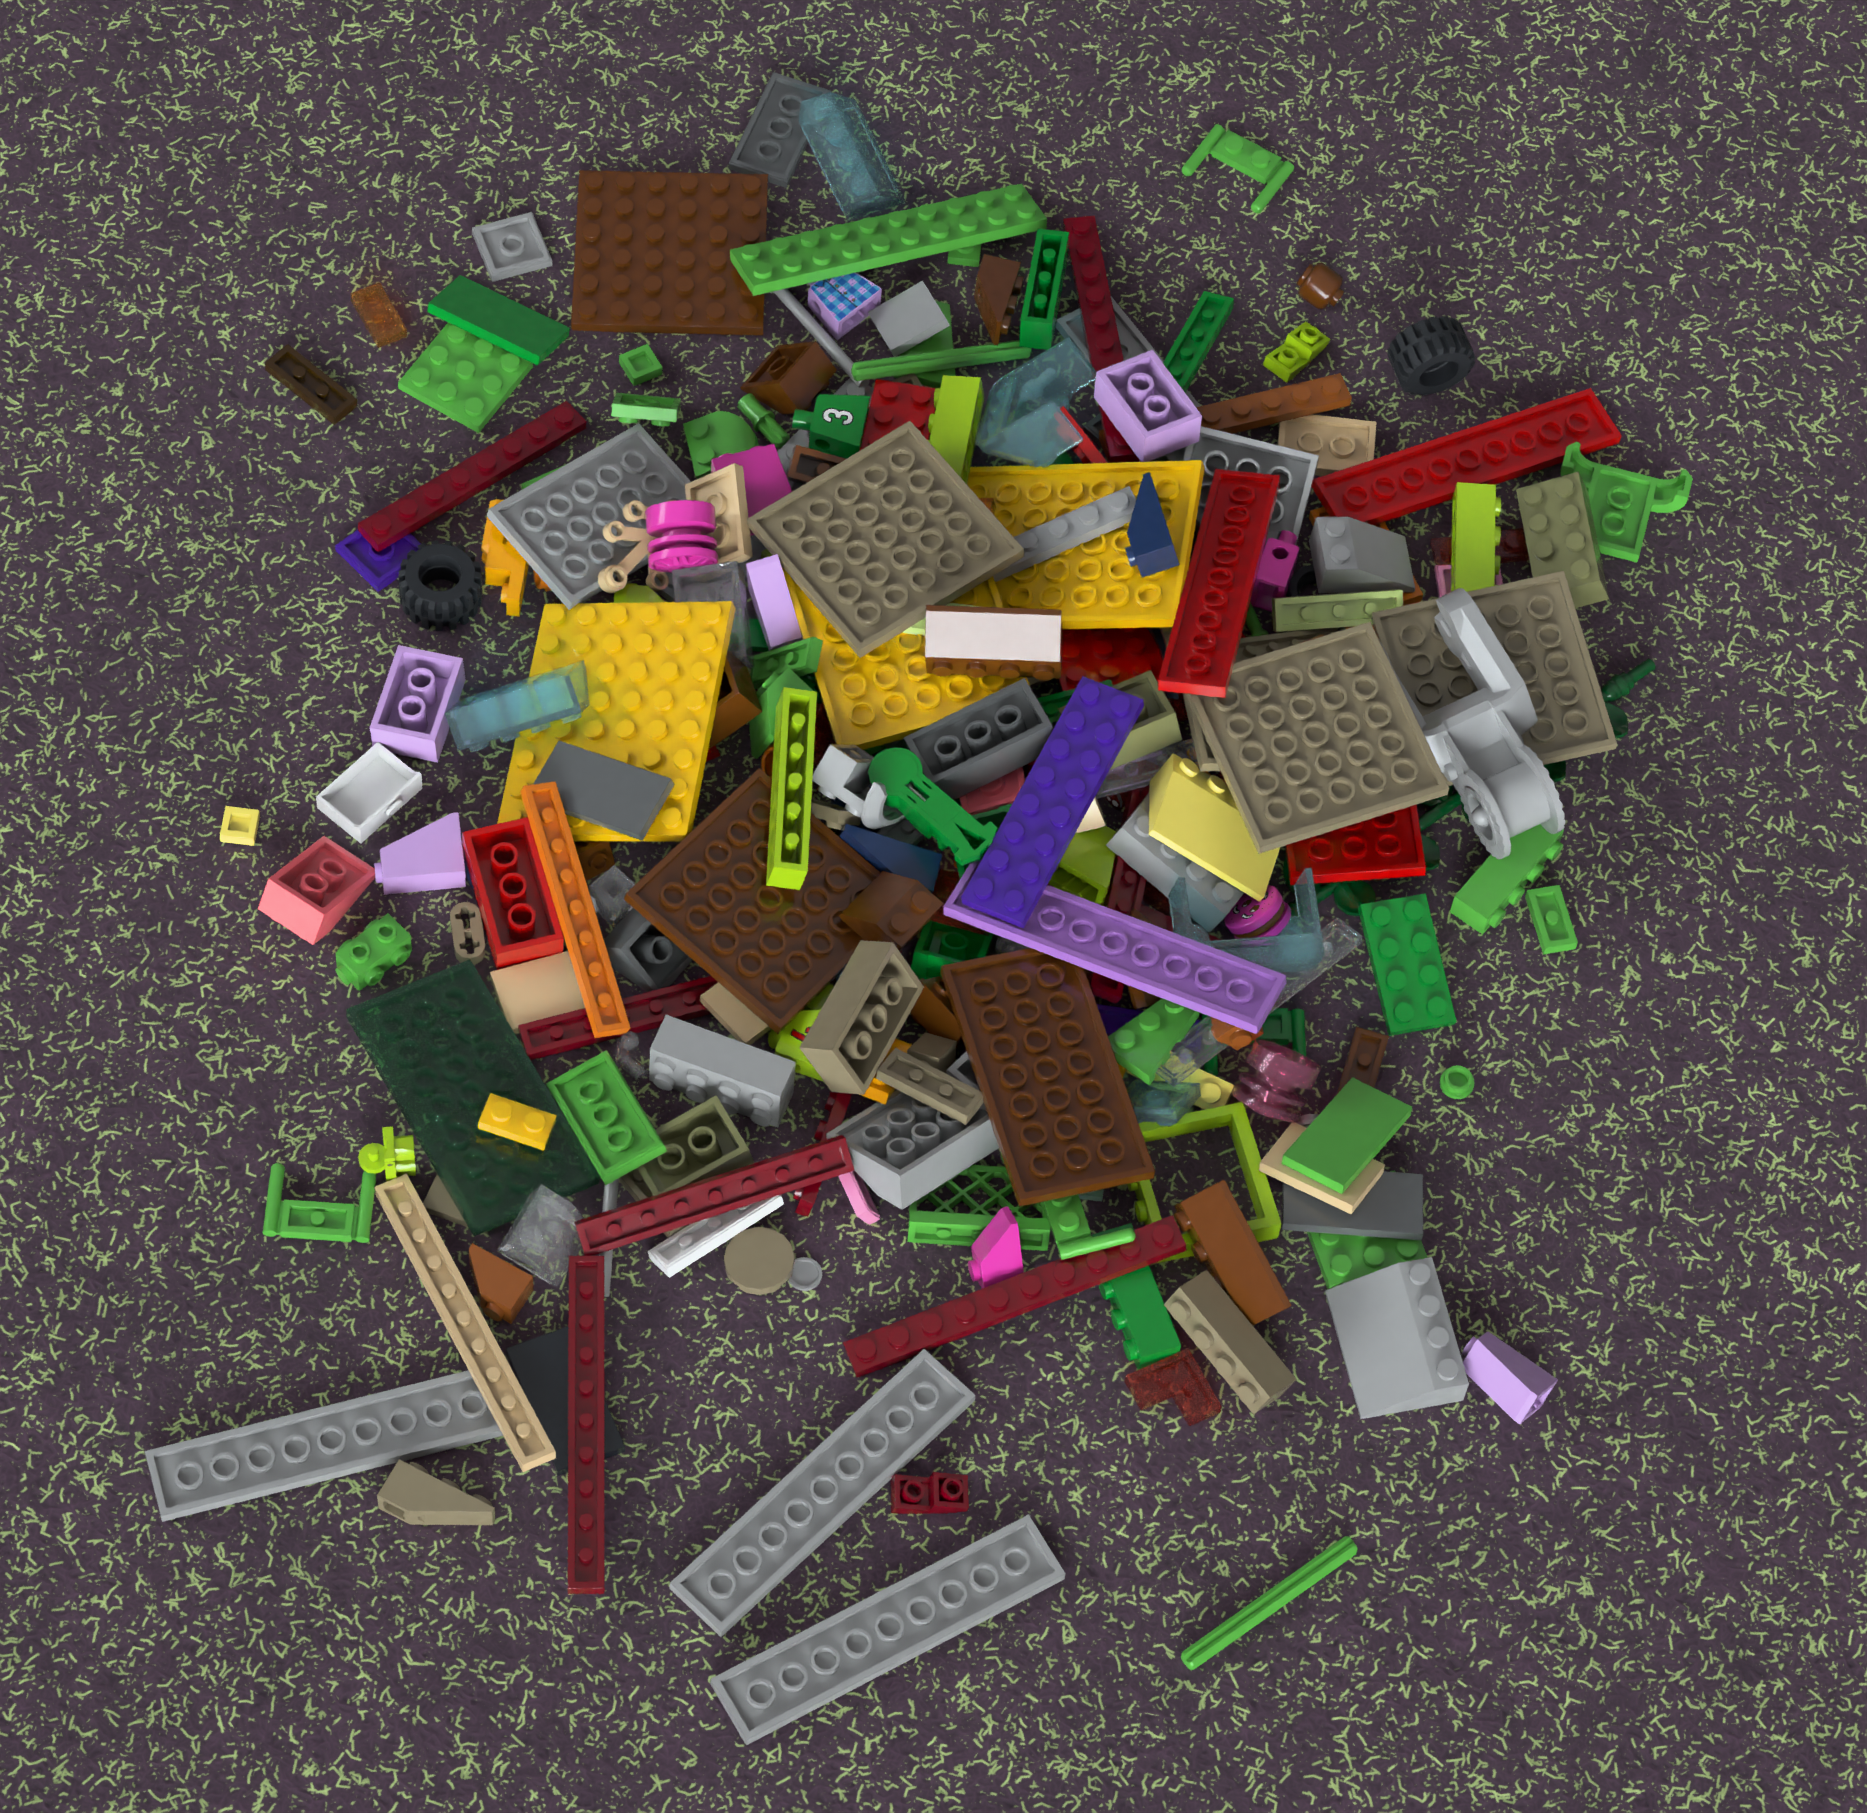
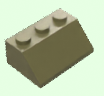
(1156, 724)

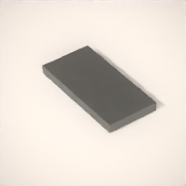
(773, 136)
(605, 789)
(1387, 1211)

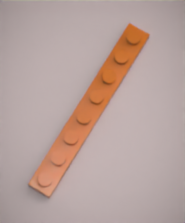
(575, 910)

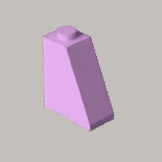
(772, 602)
(424, 859)
(1507, 1376)

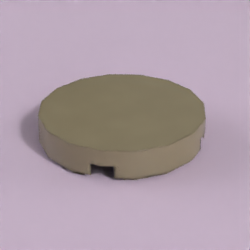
(759, 1260)

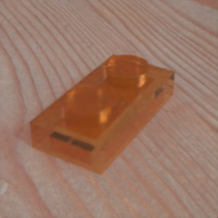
(378, 315)

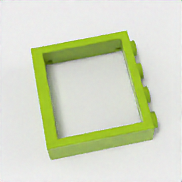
(1235, 1117)

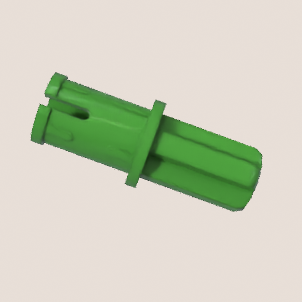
(763, 420)

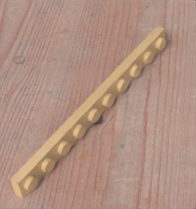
(465, 1323)

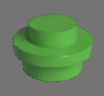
(1457, 1082)

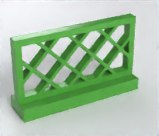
(963, 1229)

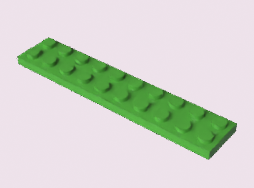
(887, 239)

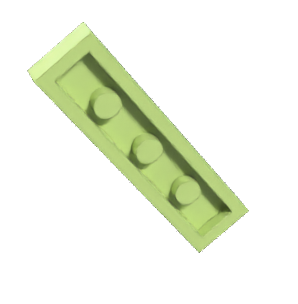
(1331, 609)

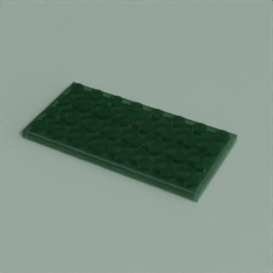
(441, 1056)

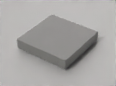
(512, 246)
(908, 318)

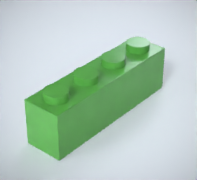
(1502, 881)

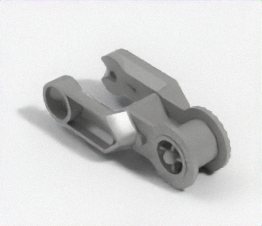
(1480, 735)

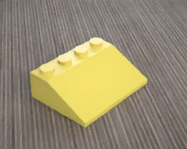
(1203, 823)

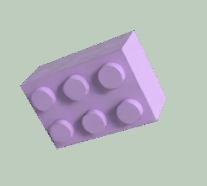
(1147, 406)
(414, 703)

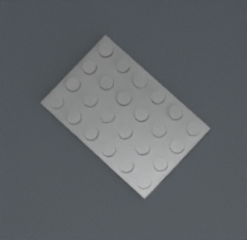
(563, 515)

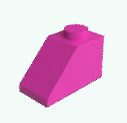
(997, 1251)

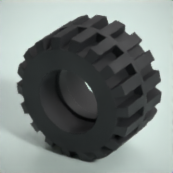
(1431, 355)
(440, 607)

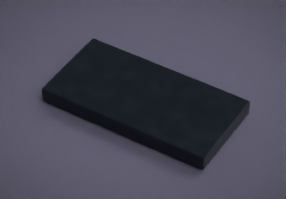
(543, 1376)

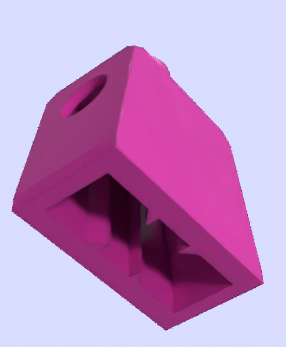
(1275, 570)

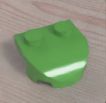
(714, 436)

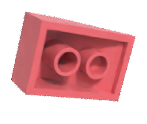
(316, 889)

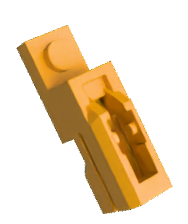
(504, 566)

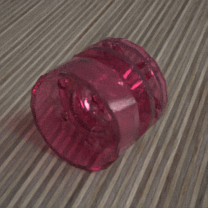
(1273, 1087)

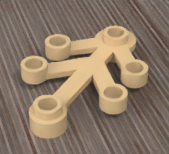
(605, 576)

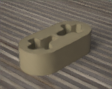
(475, 932)

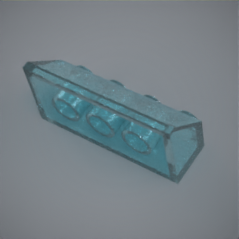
(849, 155)
(519, 706)

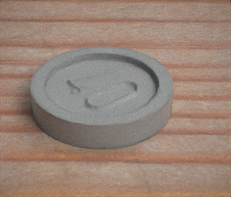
(806, 1274)

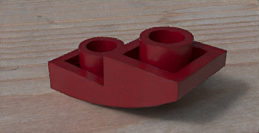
(929, 1495)

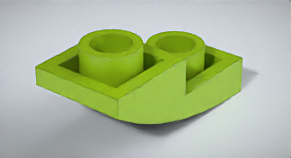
(1297, 351)

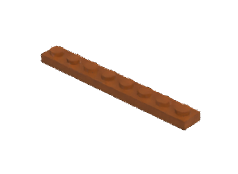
(1272, 406)

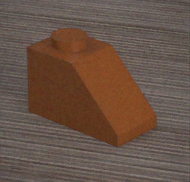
(499, 1285)

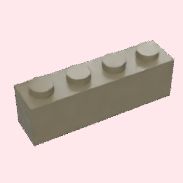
(1230, 1342)

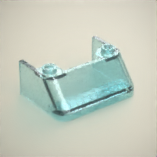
(1024, 407)
(1292, 950)

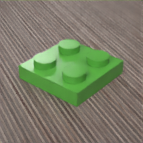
(654, 408)

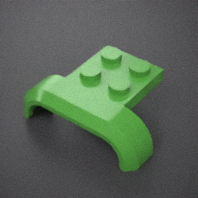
(1624, 501)

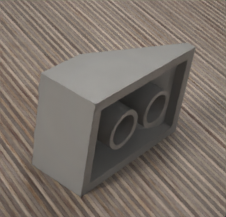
(1358, 557)

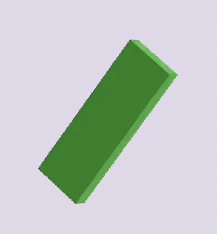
(800, 657)

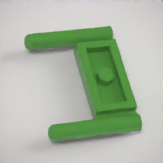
(1244, 157)
(318, 1219)
(1073, 1232)

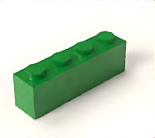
(1044, 289)
(1140, 1314)

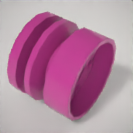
(681, 535)

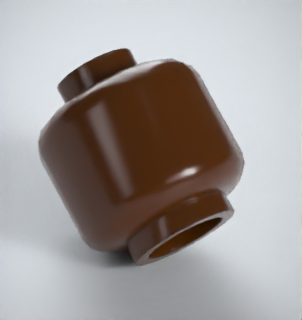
(1320, 285)

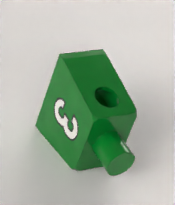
(835, 424)

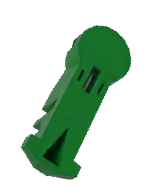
(929, 807)

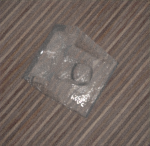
(544, 1236)

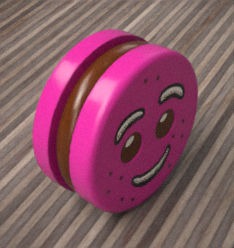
(1258, 919)

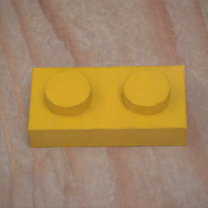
(517, 1121)

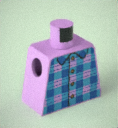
(843, 302)

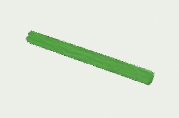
(939, 360)
(1269, 1603)

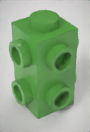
(373, 952)

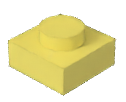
(239, 825)

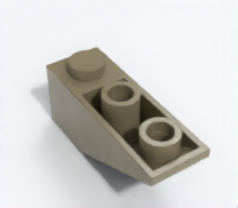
(425, 1500)

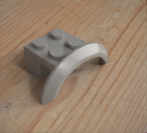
(845, 776)

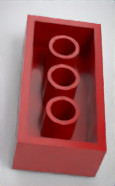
(512, 893)

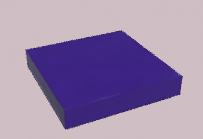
(376, 567)

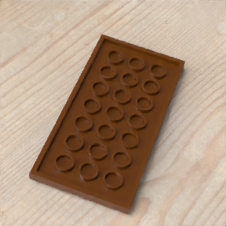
(1046, 1075)

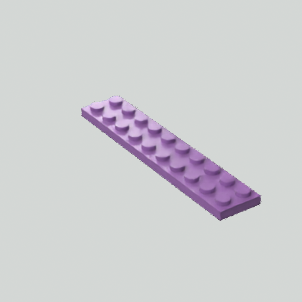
(1136, 955)

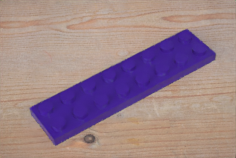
(1052, 802)

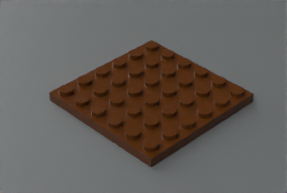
(659, 252)
(756, 939)

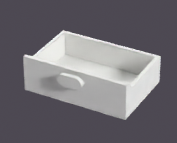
(369, 792)

